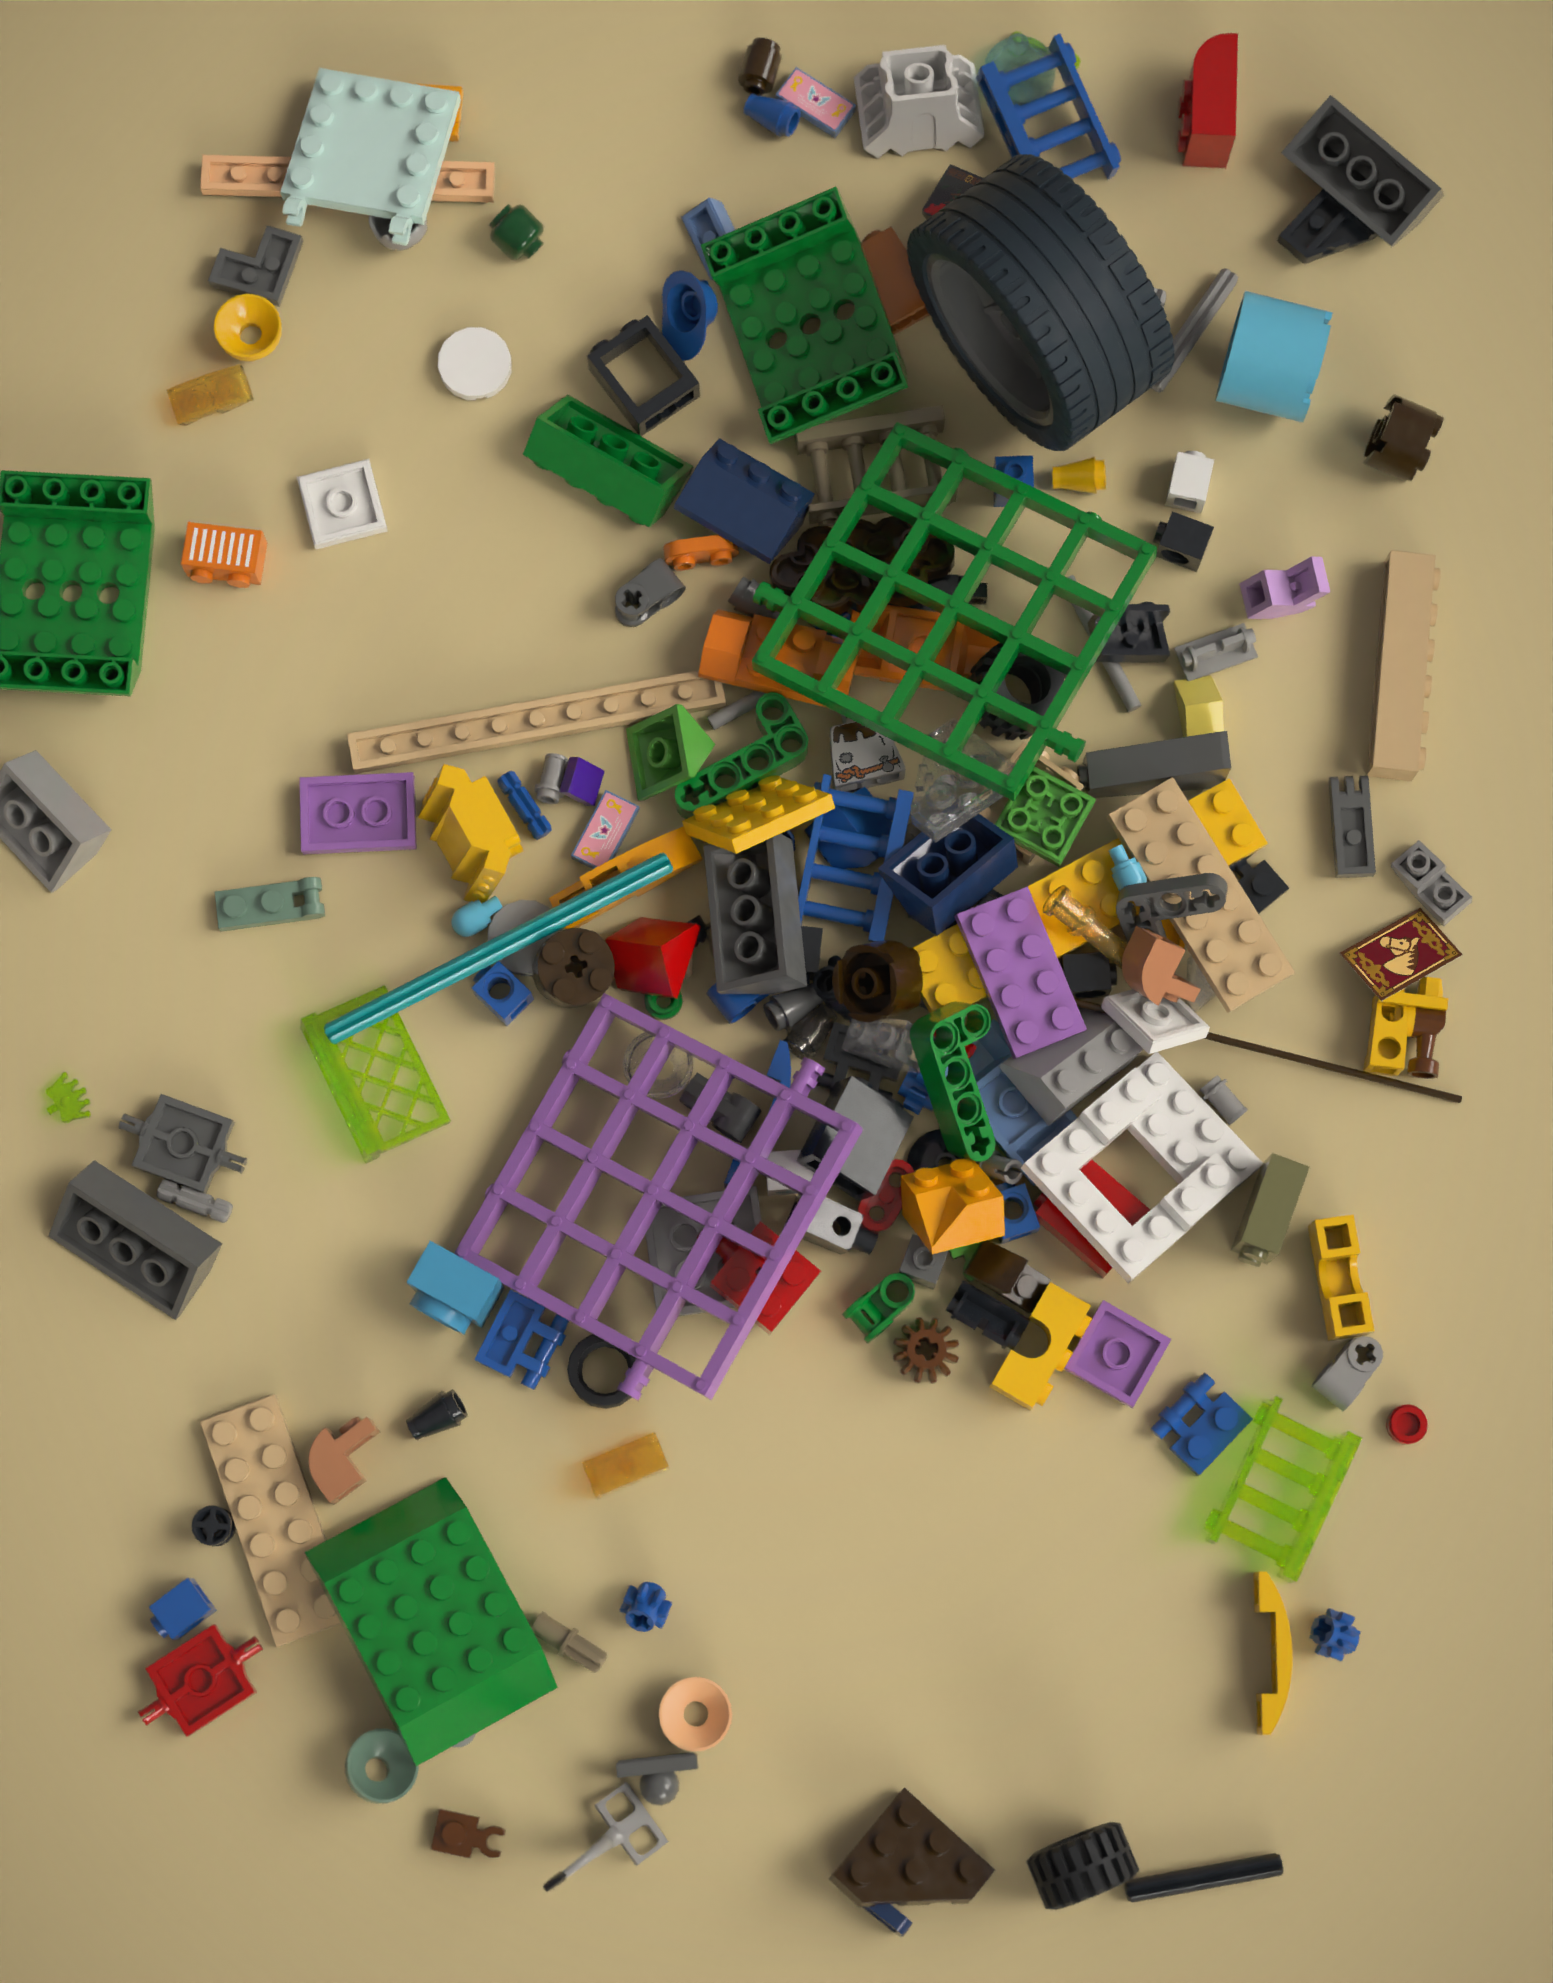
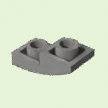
(1430, 884)

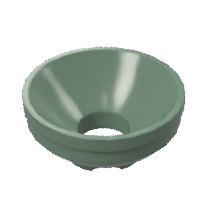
(389, 1748)

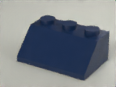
(744, 501)
(949, 875)

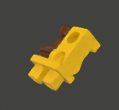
(1406, 1016)

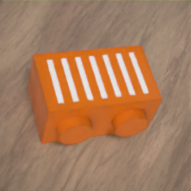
(224, 554)

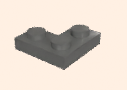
(263, 275)

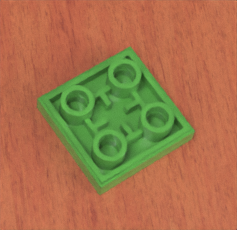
(1046, 816)

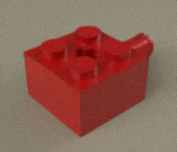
(739, 1274)

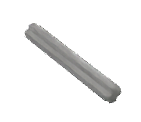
(1199, 320)

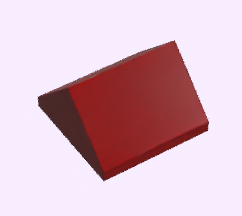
(652, 955)

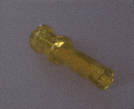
(1082, 922)

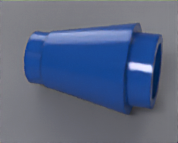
(773, 114)

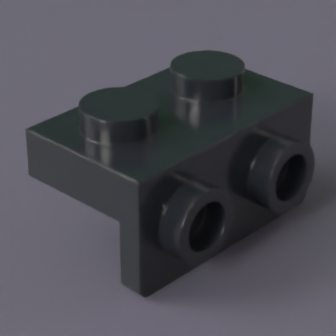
(1137, 635)

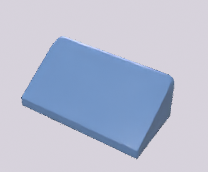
(706, 223)

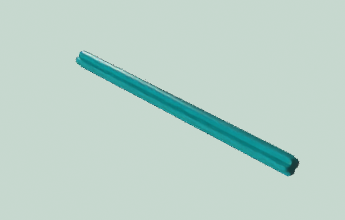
(498, 948)

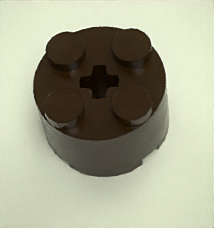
(1401, 438)
(583, 948)
(878, 980)

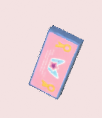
(817, 102)
(605, 830)

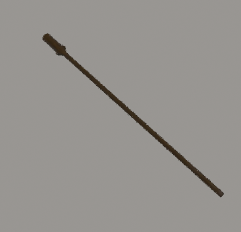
(1310, 1061)

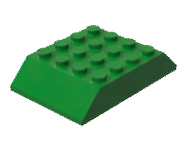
(432, 1620)

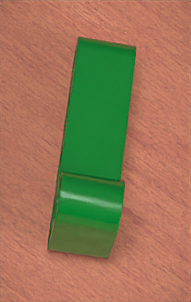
(736, 764)
(968, 1131)

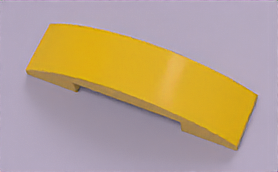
(1268, 1600)

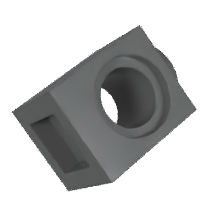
(922, 1265)

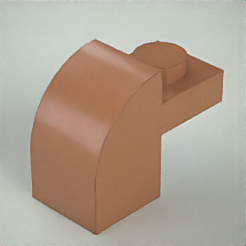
(1151, 965)
(330, 1458)

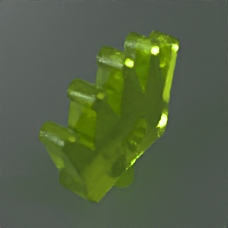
(67, 1100)

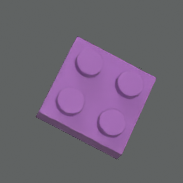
(1117, 1354)

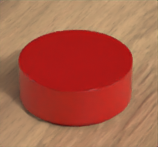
(1407, 1424)

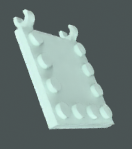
(370, 149)

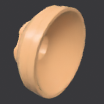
(672, 1714)

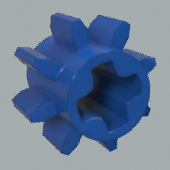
(915, 1092)
(645, 1606)
(1334, 1634)

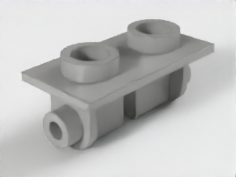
(1217, 652)

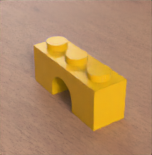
(1335, 1261)
(1026, 1378)

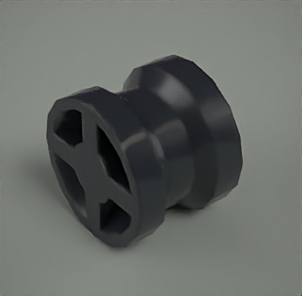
(206, 1524)

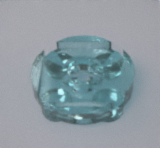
(1019, 51)

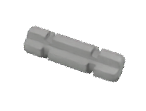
(194, 1200)

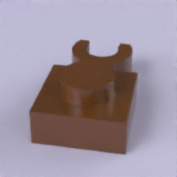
(459, 1833)

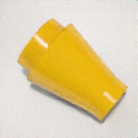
(1082, 476)

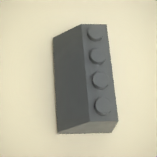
(1363, 172)
(755, 918)
(134, 1239)

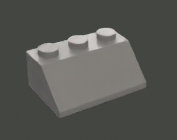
(47, 821)
(1073, 1068)

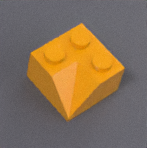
(952, 1205)

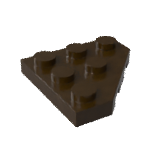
(910, 1860)

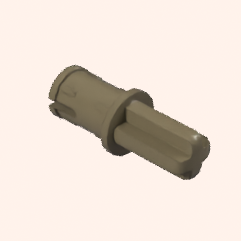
(569, 1642)

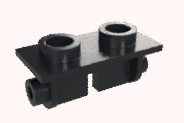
(983, 1311)

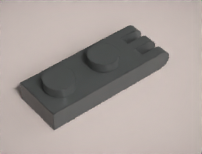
(1352, 828)

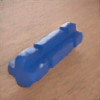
(524, 805)

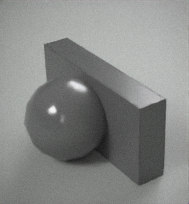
(658, 1780)

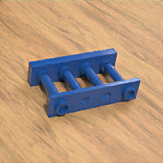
(1012, 117)
(874, 920)

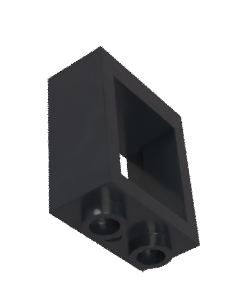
(661, 405)

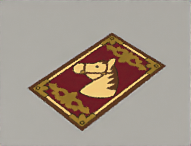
(1400, 954)

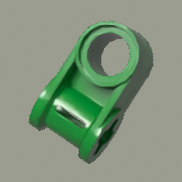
(879, 1307)

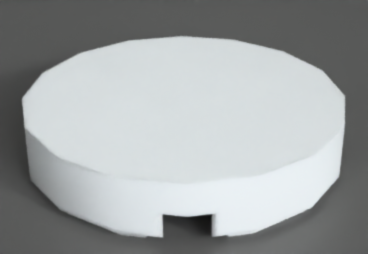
(474, 363)

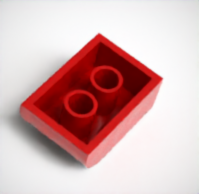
(1210, 104)

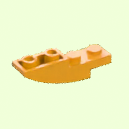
(675, 844)

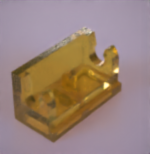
(625, 1465)

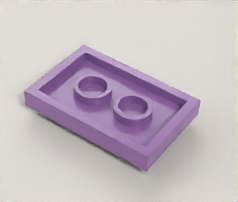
(358, 813)

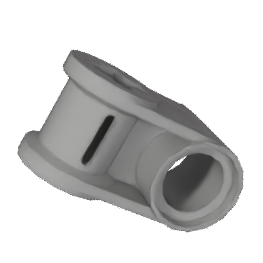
(1344, 1376)

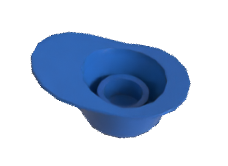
(687, 312)

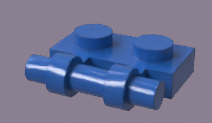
(511, 1334)
(1209, 1433)

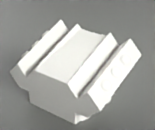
(918, 101)

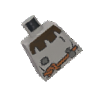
(862, 757)

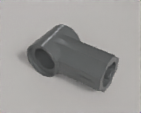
(733, 1115)

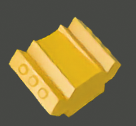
(470, 830)

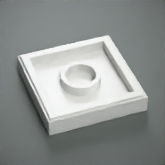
(342, 504)
(1154, 1025)

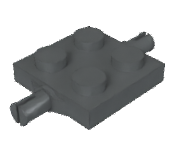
(183, 1143)

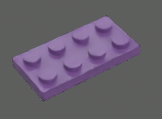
(1020, 972)

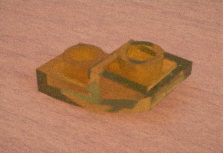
(210, 394)

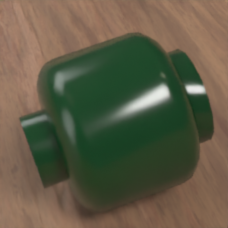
(517, 232)

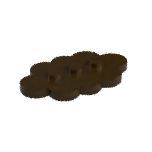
(848, 589)

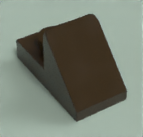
(1007, 1275)

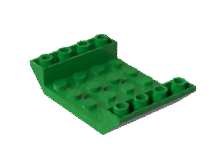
(799, 269)
(63, 535)

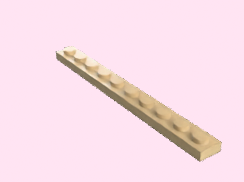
(530, 721)

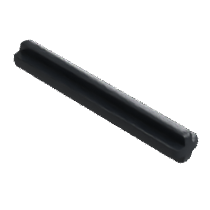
(1203, 1877)

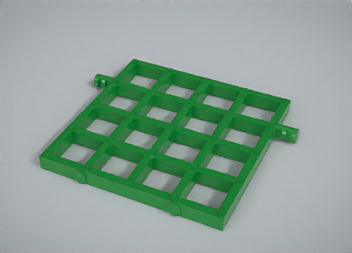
(953, 608)

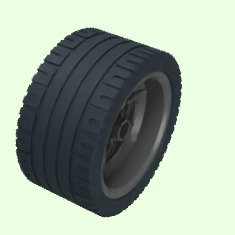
(1041, 301)

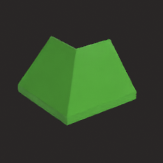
(666, 750)

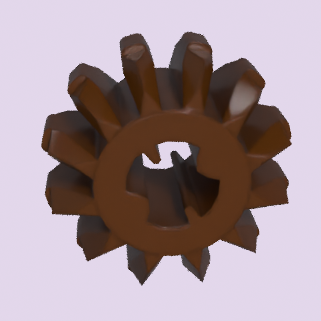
(918, 1361)

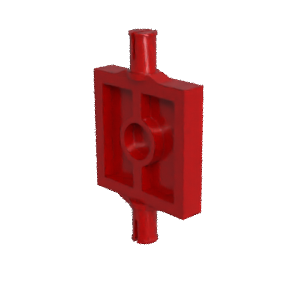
(200, 1680)

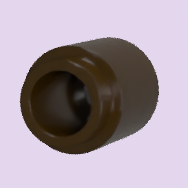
(760, 66)

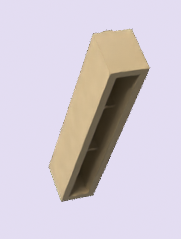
(1402, 666)

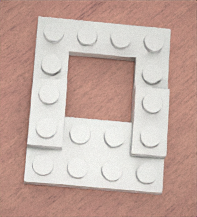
(1181, 1137)

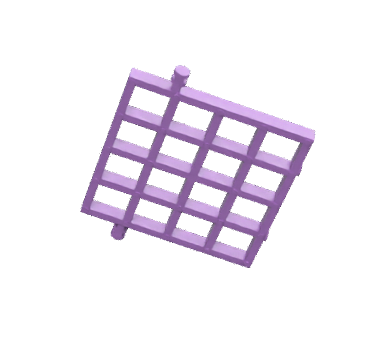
(657, 1192)

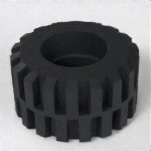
(1039, 678)
(1082, 1866)

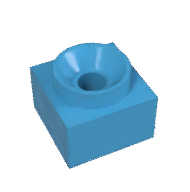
(453, 1289)

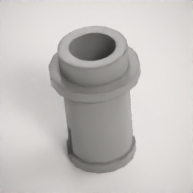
(551, 778)
(1223, 1099)
(1001, 1168)

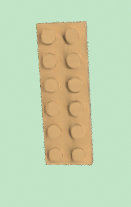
(1227, 944)
(272, 1515)

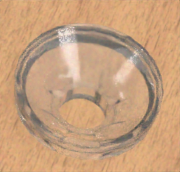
(662, 1088)

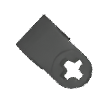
(652, 589)

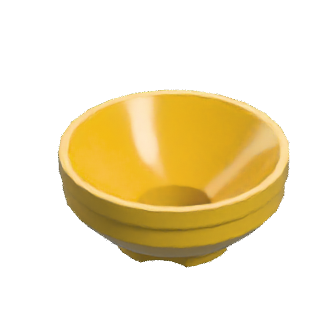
(244, 312)

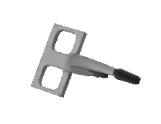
(616, 1834)

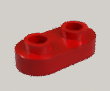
(886, 1198)

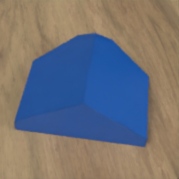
(854, 821)

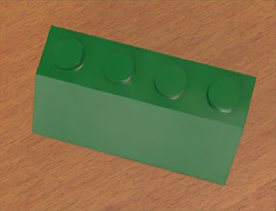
(606, 460)

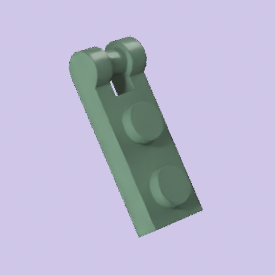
(268, 904)

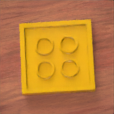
(757, 814)

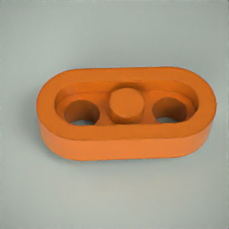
(686, 553)

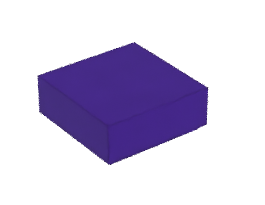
(582, 781)

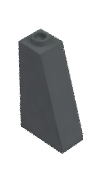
(1192, 761)

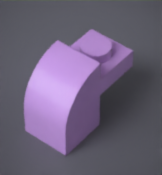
(1285, 592)

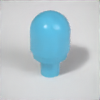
(1126, 870)
(474, 916)

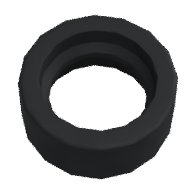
(576, 1380)

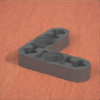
(1155, 909)

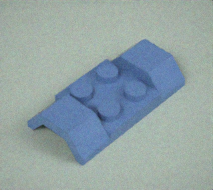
(1014, 1121)

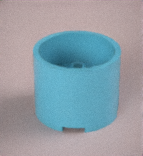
(1274, 356)

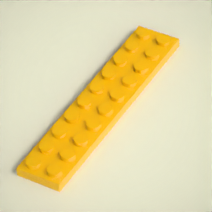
(945, 959)

